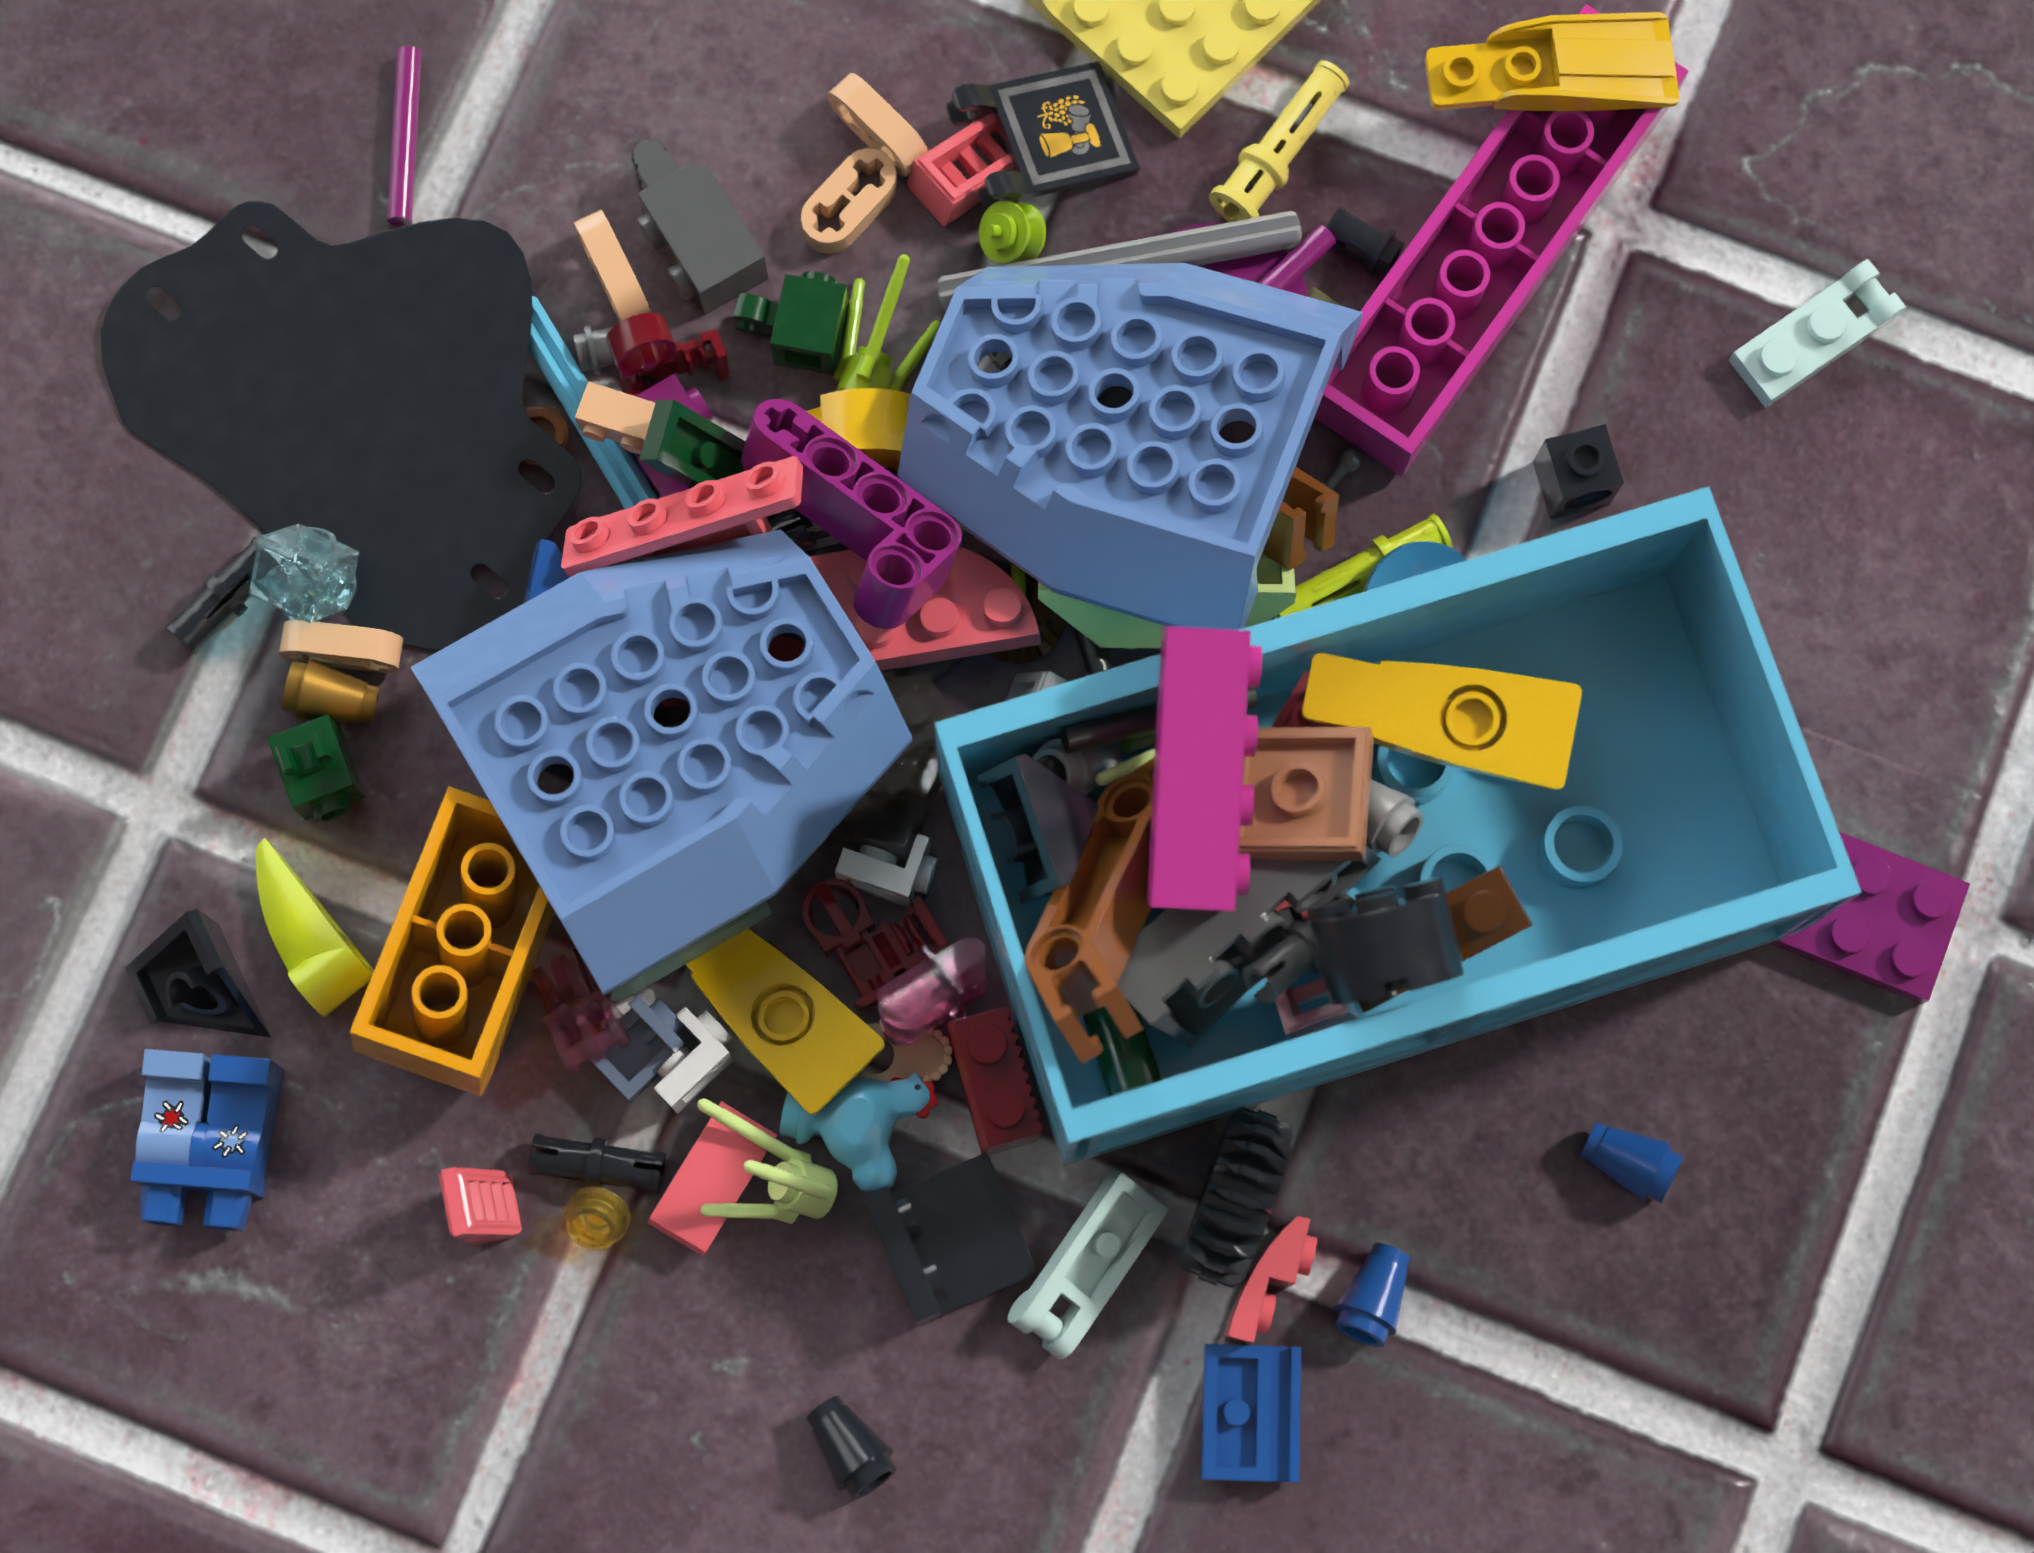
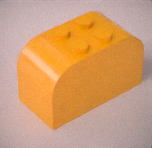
(456, 952)

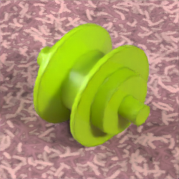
(1012, 232)

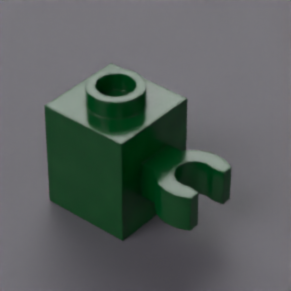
(803, 325)
(316, 769)

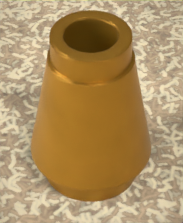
(323, 690)

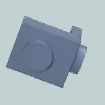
(653, 1042)

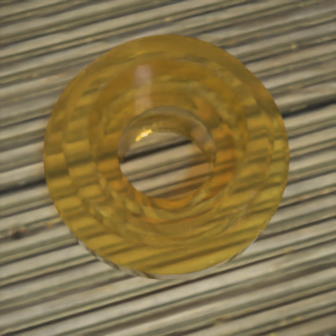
(596, 1218)

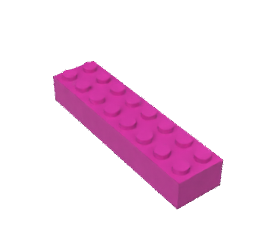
(1475, 271)

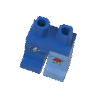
(205, 1133)

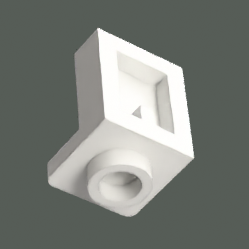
(876, 872)
(690, 1072)

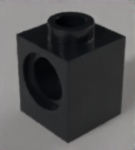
(1577, 471)

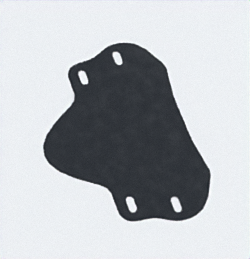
(356, 399)

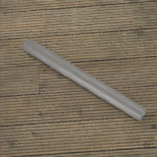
(1191, 246)

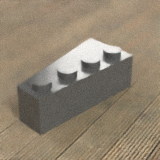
(1193, 960)

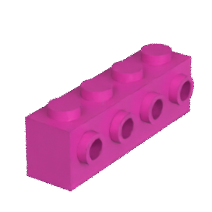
(1200, 768)

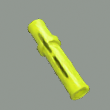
(1351, 575)

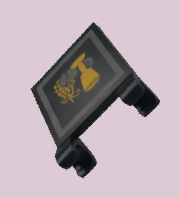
(1056, 130)

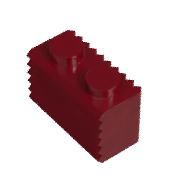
(995, 1081)

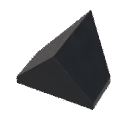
(1045, 822)
(194, 979)

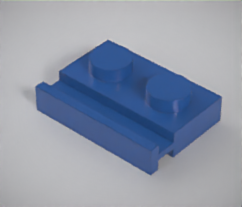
(1251, 1413)

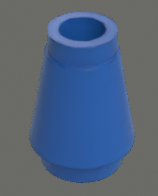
(1633, 1160)
(1374, 1297)

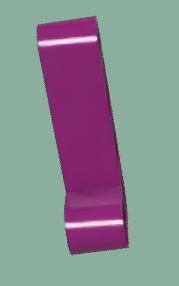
(865, 508)

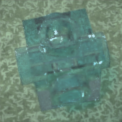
(304, 572)

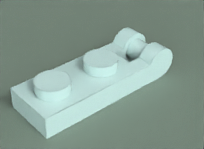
(1815, 334)
(1089, 1264)

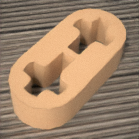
(876, 122)
(840, 191)
(611, 266)
(341, 646)

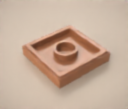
(1309, 794)

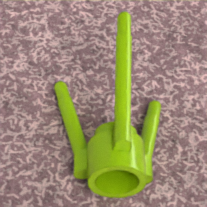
(870, 366)

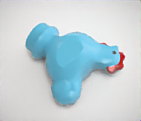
(861, 1123)

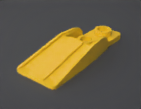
(1560, 65)
(1452, 714)
(785, 1018)

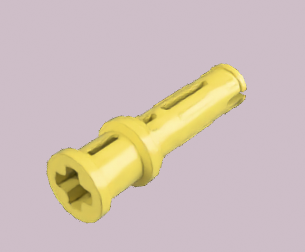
(1269, 169)

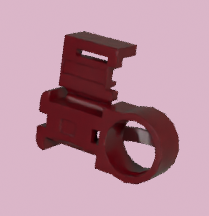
(646, 347)
(879, 952)

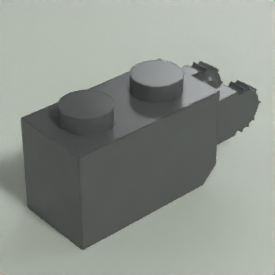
(696, 227)

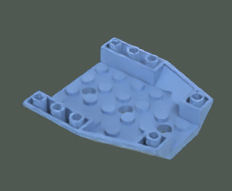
(1139, 498)
(686, 820)

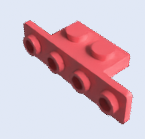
(686, 519)

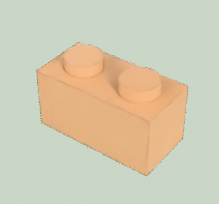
(614, 416)

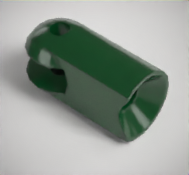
(1123, 1062)

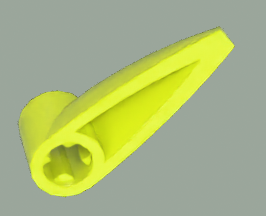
(308, 939)

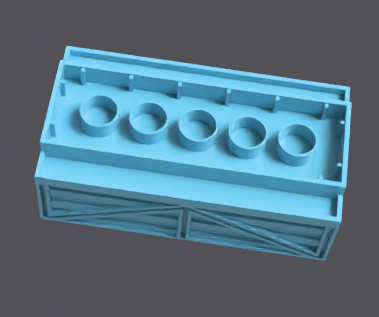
(1670, 845)

